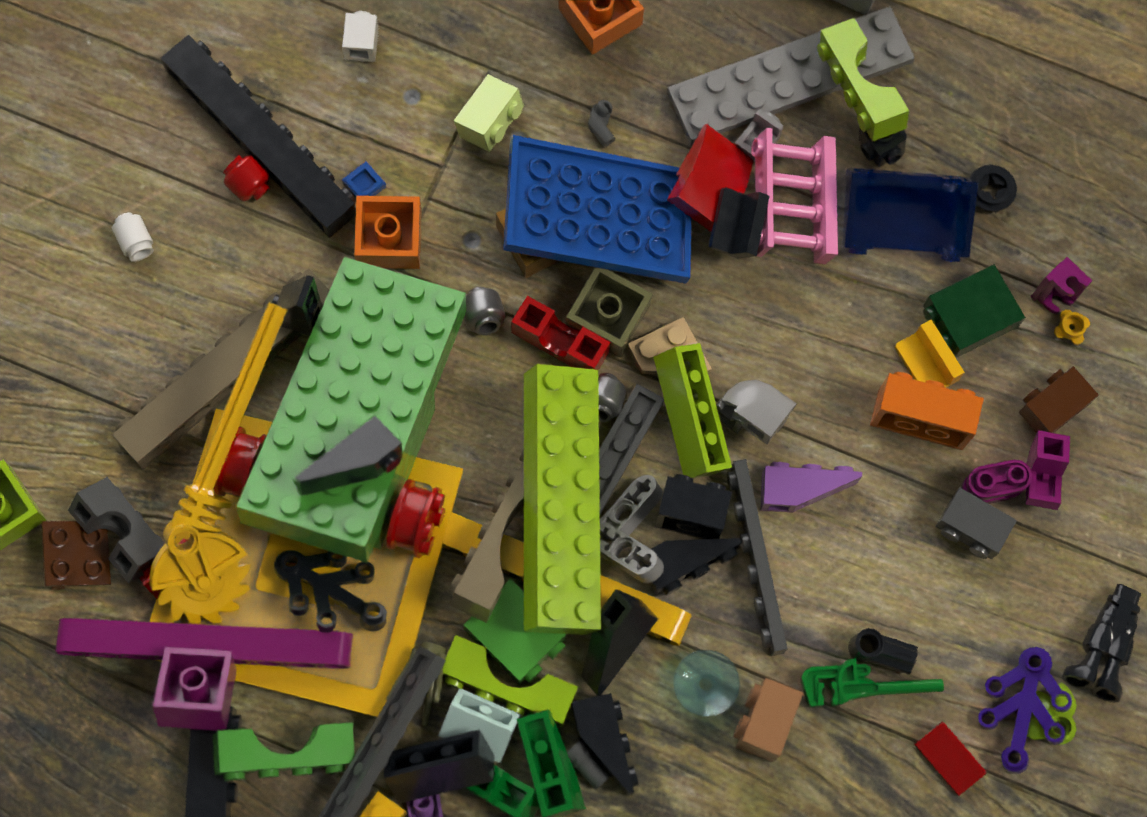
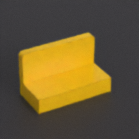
(929, 356)

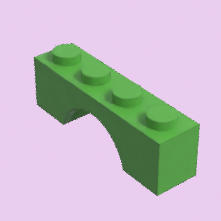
(241, 753)

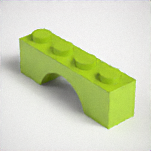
(877, 108)
(468, 667)

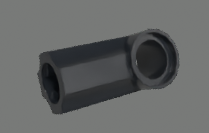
(886, 651)

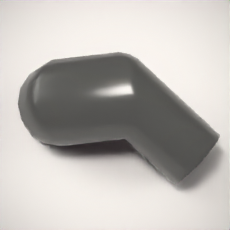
(598, 122)

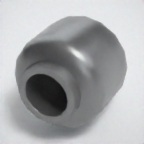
(484, 311)
(610, 396)

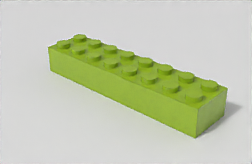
(561, 500)

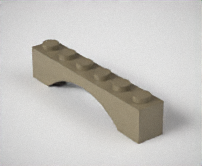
(483, 579)

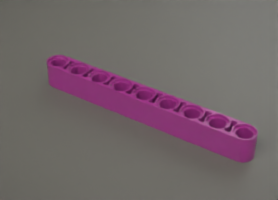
(248, 644)

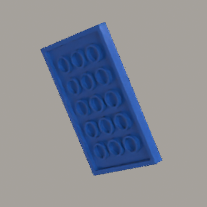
(595, 210)

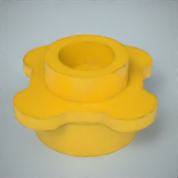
(1080, 323)

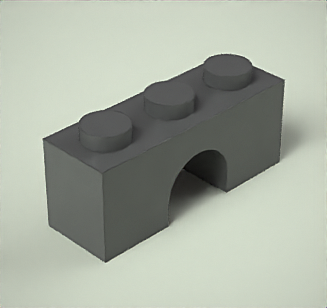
(106, 508)

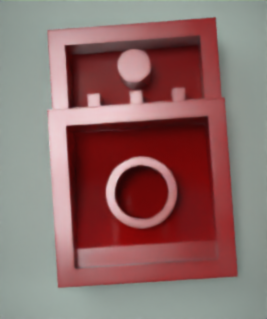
(707, 169)

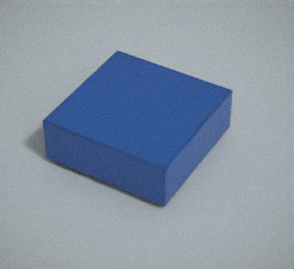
(364, 181)

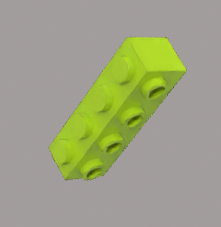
(692, 411)

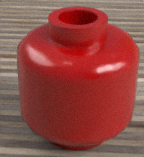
(246, 178)

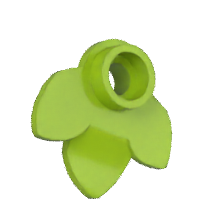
(1036, 731)

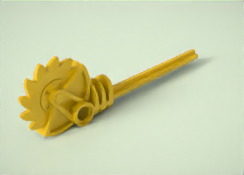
(204, 571)

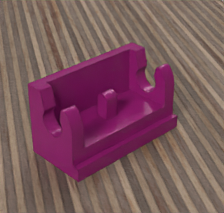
(1063, 281)

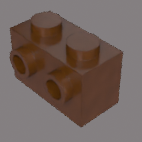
(1059, 402)

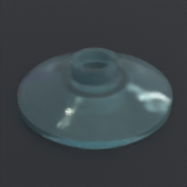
(710, 666)

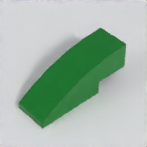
(508, 795)

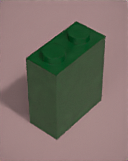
(974, 311)

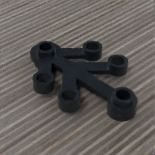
(328, 585)

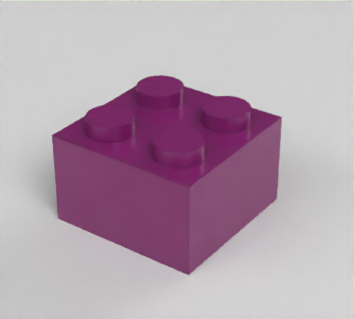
(195, 688)

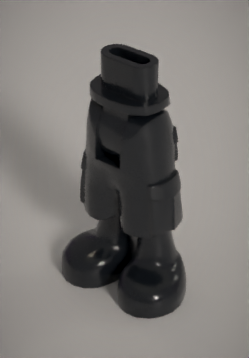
(1108, 638)

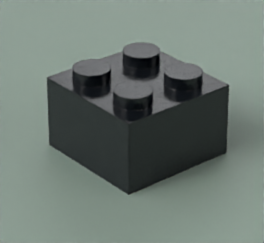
(693, 507)

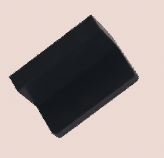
(738, 223)

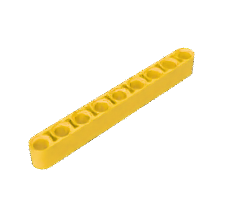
(464, 533)

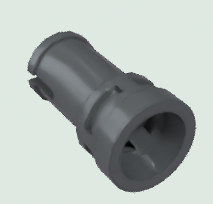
(587, 765)

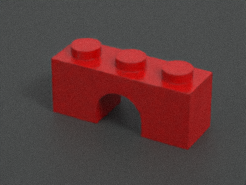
(541, 328)

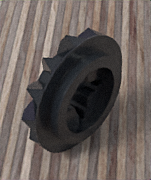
(1000, 179)

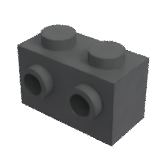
(975, 524)

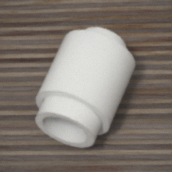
(133, 236)

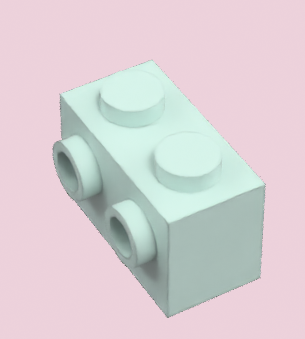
(473, 713)

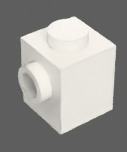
(360, 36)

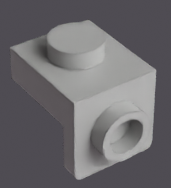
(756, 127)

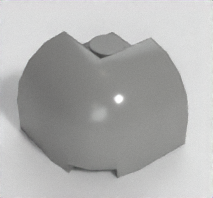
(755, 408)

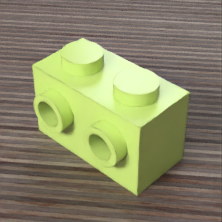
(489, 113)

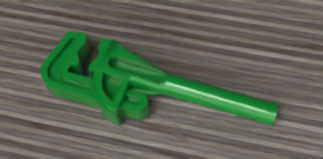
(851, 684)

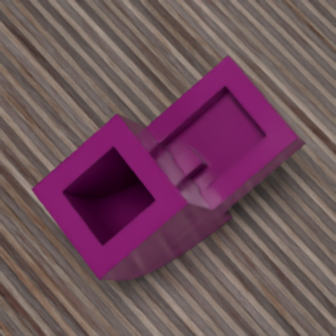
(1048, 462)

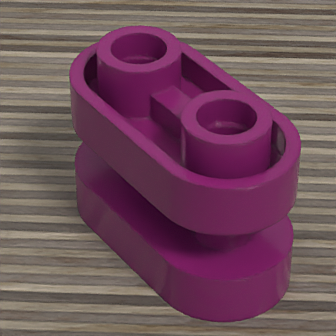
(998, 481)

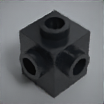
(884, 150)

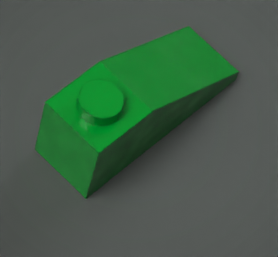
(550, 766)

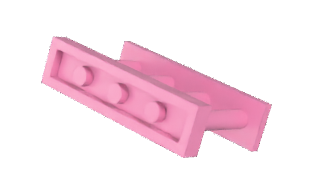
(822, 185)

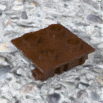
(74, 556)

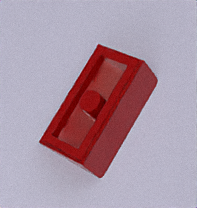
(950, 758)

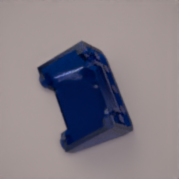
(909, 212)

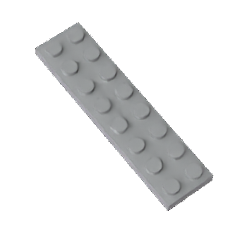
(781, 78)

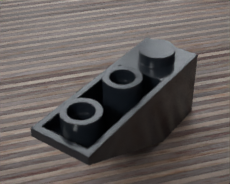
(689, 559)
(623, 627)
(599, 730)

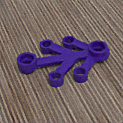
(1026, 703)

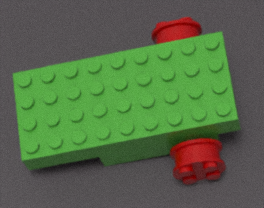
(368, 356)

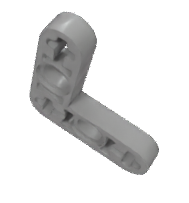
(619, 531)

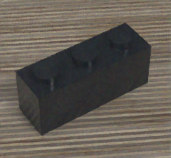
(439, 766)

